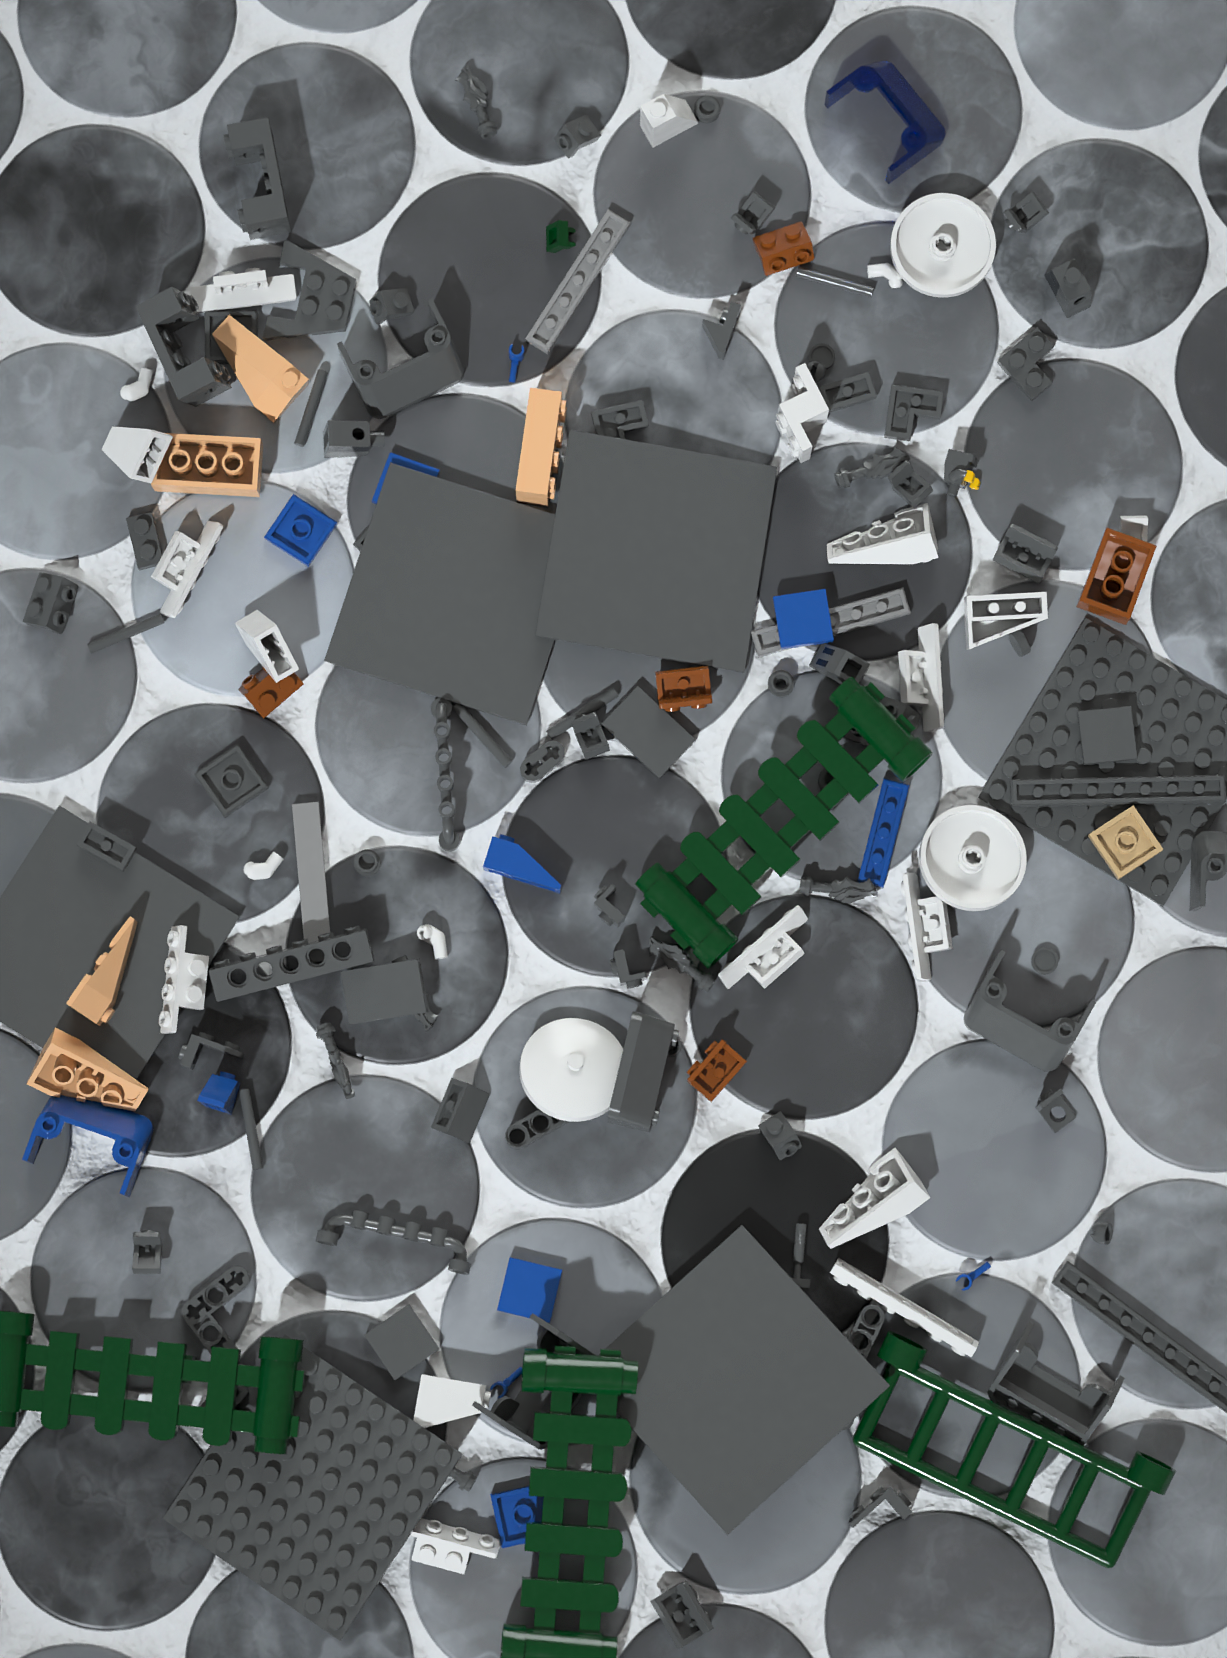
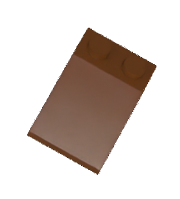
(1116, 576)

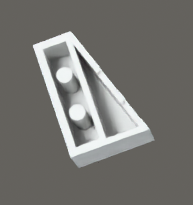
(1000, 614)

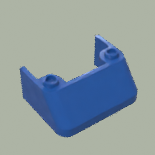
(129, 1129)

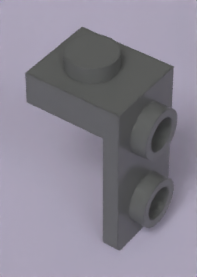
(190, 1052)
(899, 1503)

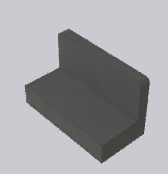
(460, 1110)

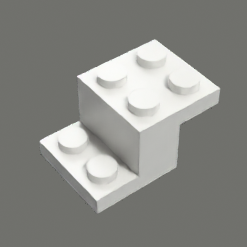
(801, 413)

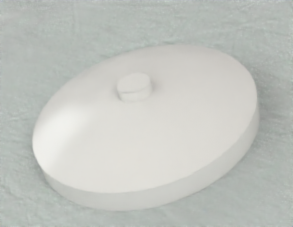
(943, 245)
(972, 858)
(571, 1069)

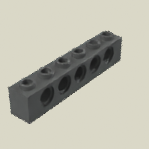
(227, 988)

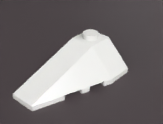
(901, 540)
(883, 1197)

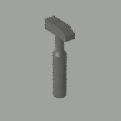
(798, 1255)

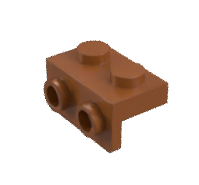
(784, 248)
(683, 688)
(265, 693)
(716, 1069)

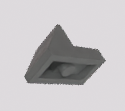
(719, 334)

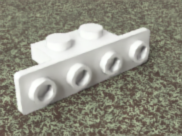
(244, 290)
(182, 564)
(922, 677)
(927, 924)
(769, 954)
(184, 980)
(450, 1546)

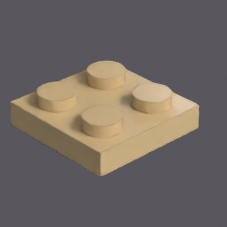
(1125, 842)

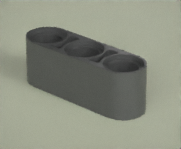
(531, 1133)
(869, 1331)

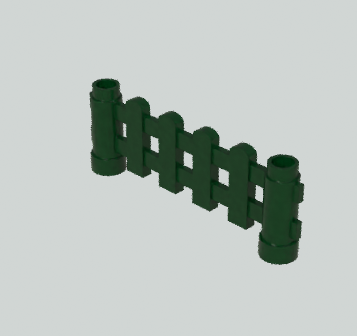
(888, 740)
(566, 1374)
(275, 1378)

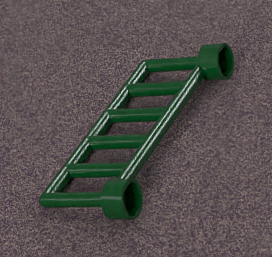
(1143, 1474)

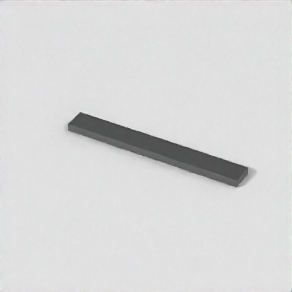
(1118, 791)
(1143, 1334)

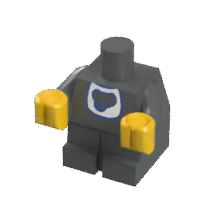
(959, 471)

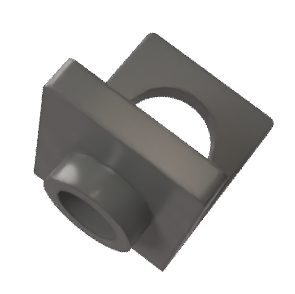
(1050, 1100)

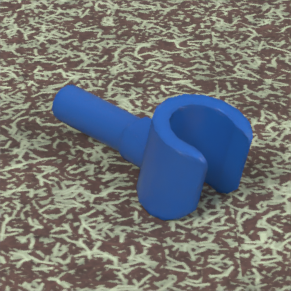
(515, 359)
(974, 1274)
(507, 1382)

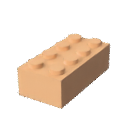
(539, 446)
(211, 465)

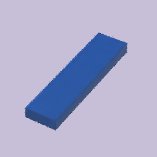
(883, 832)

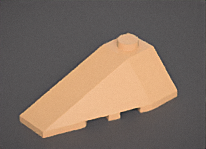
(262, 372)
(99, 991)
(78, 1071)

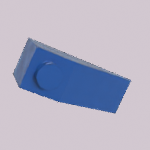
(514, 862)
(220, 1092)

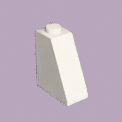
(665, 118)
(137, 451)
(267, 645)
(447, 1400)

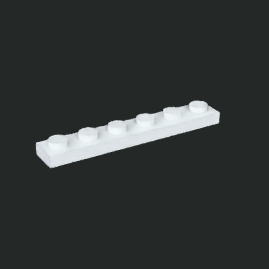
(912, 1313)

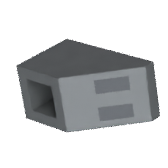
(838, 664)

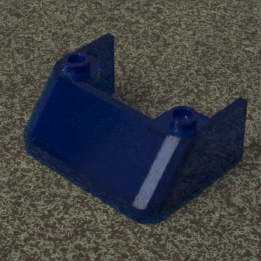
(923, 130)

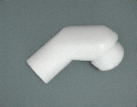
(885, 270)
(139, 388)
(263, 870)
(435, 938)

